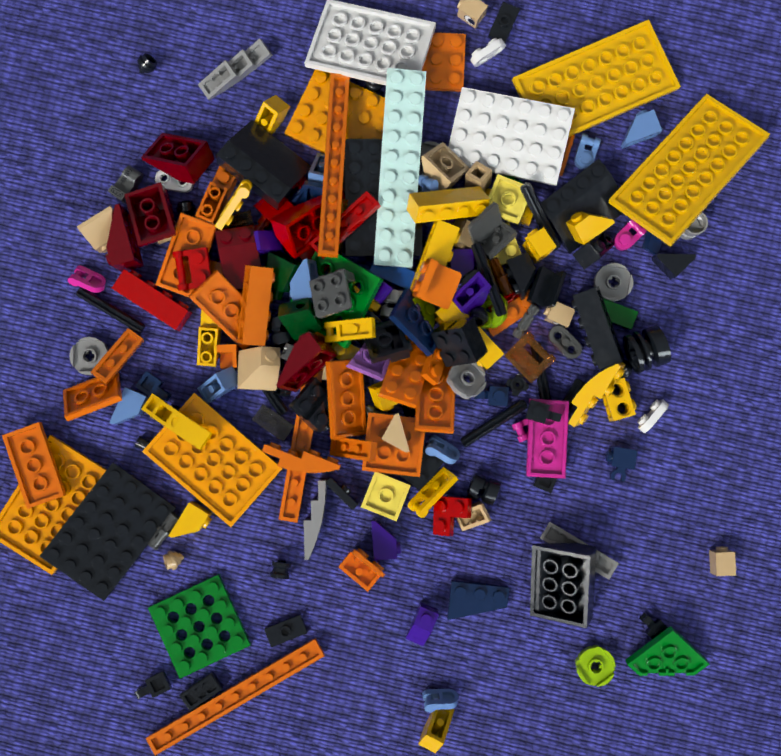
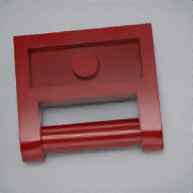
(199, 267)

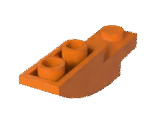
(216, 196)
(308, 463)

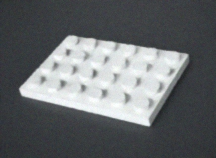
(367, 42)
(511, 135)

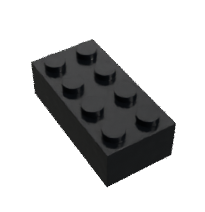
(598, 327)

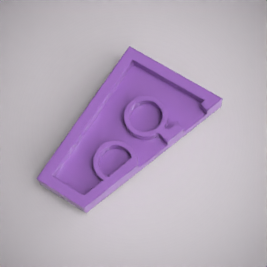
(362, 363)

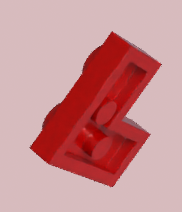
(444, 512)

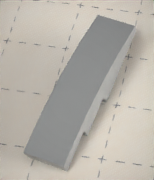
(236, 69)
(313, 525)
(604, 565)

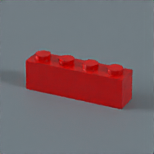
(153, 301)

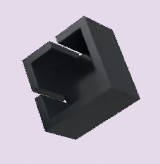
(459, 342)

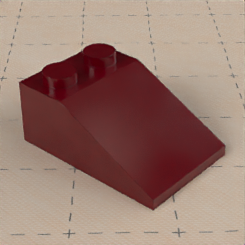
(179, 157)
(151, 214)
(122, 242)
(236, 250)
(305, 361)

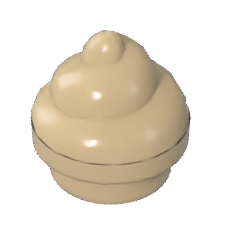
(172, 560)

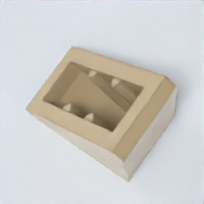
(395, 434)
(478, 517)

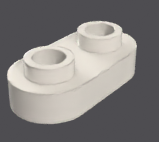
(480, 55)
(173, 184)
(657, 410)

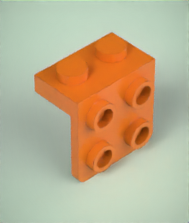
(436, 284)
(361, 569)

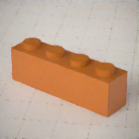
(255, 305)

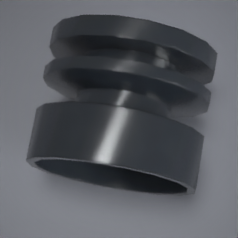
(647, 349)

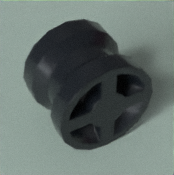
(280, 569)

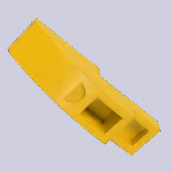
(208, 338)
(598, 386)
(176, 421)

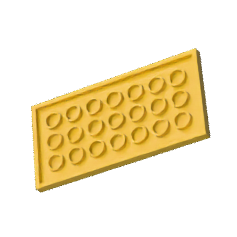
(603, 77)
(688, 169)

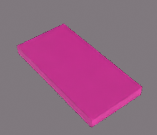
(548, 443)

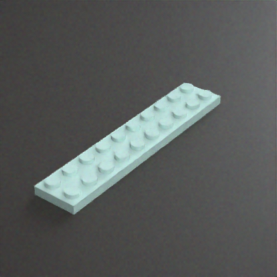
(399, 166)

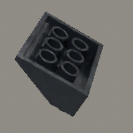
(263, 161)
(584, 193)
(563, 582)

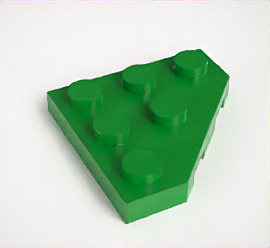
(667, 655)

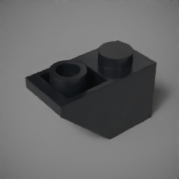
(593, 250)
(522, 273)

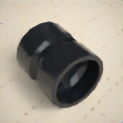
(279, 337)
(483, 488)

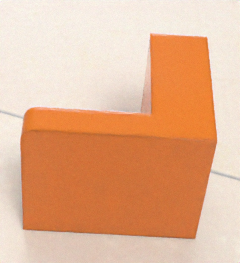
(228, 355)

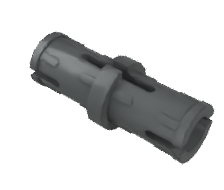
(163, 531)

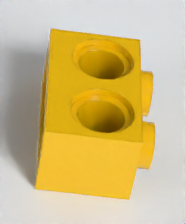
(538, 244)
(611, 403)

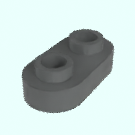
(564, 342)

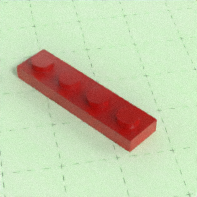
(353, 217)

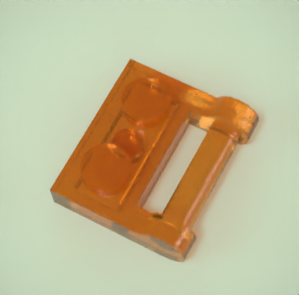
(525, 362)

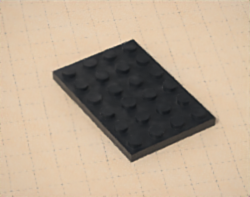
(363, 175)
(108, 531)

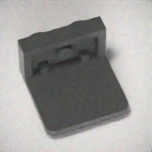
(491, 231)
(331, 293)

